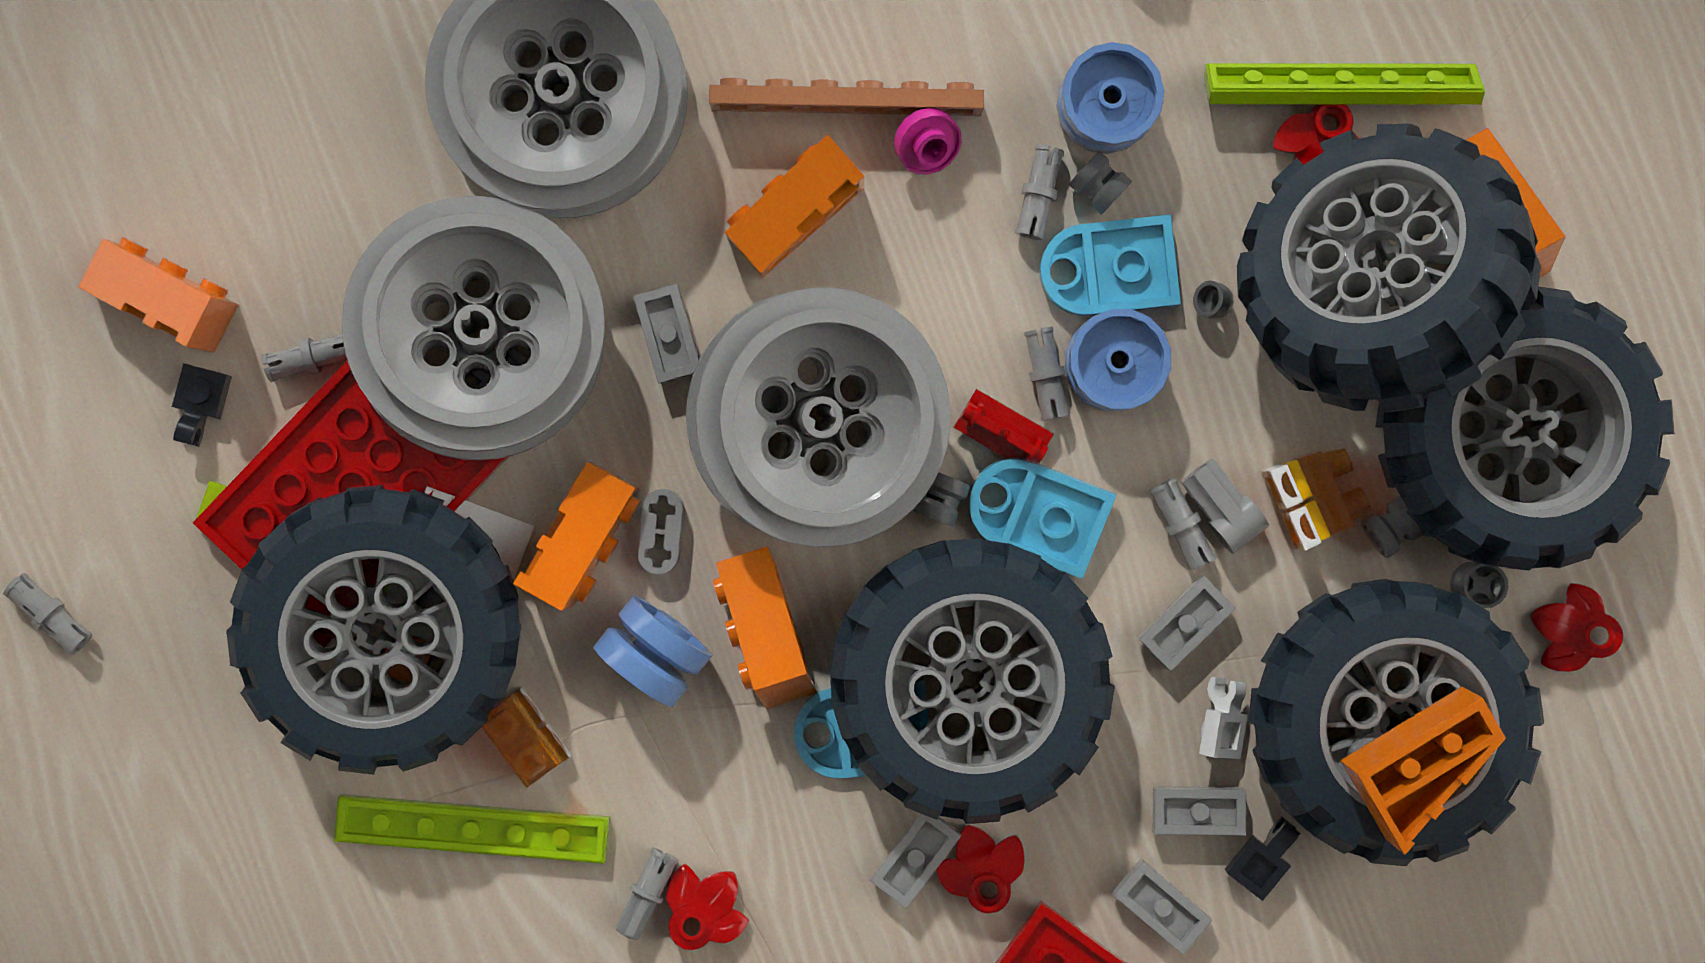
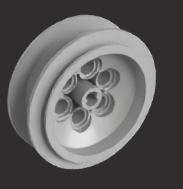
(478, 67)
(432, 259)
(898, 404)

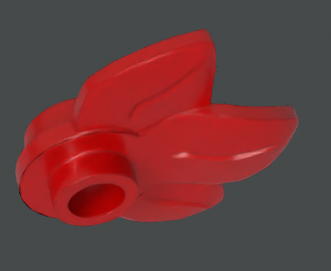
(1305, 131)
(1570, 628)
(980, 862)
(708, 903)

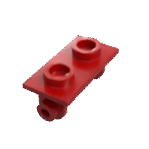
(1003, 429)

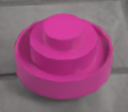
(927, 141)

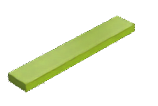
(1343, 83)
(471, 829)

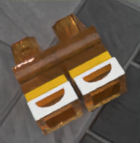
(1327, 511)
(521, 742)

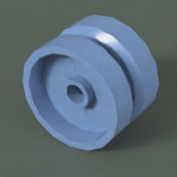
(1129, 78)
(1144, 352)
(650, 656)

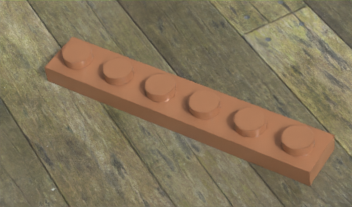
(827, 97)

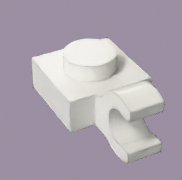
(1224, 726)

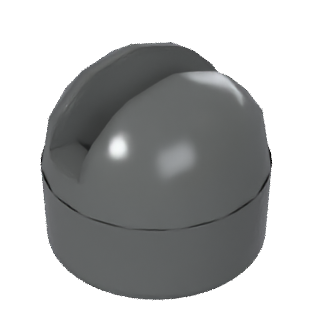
(1213, 299)

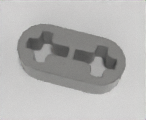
(649, 531)

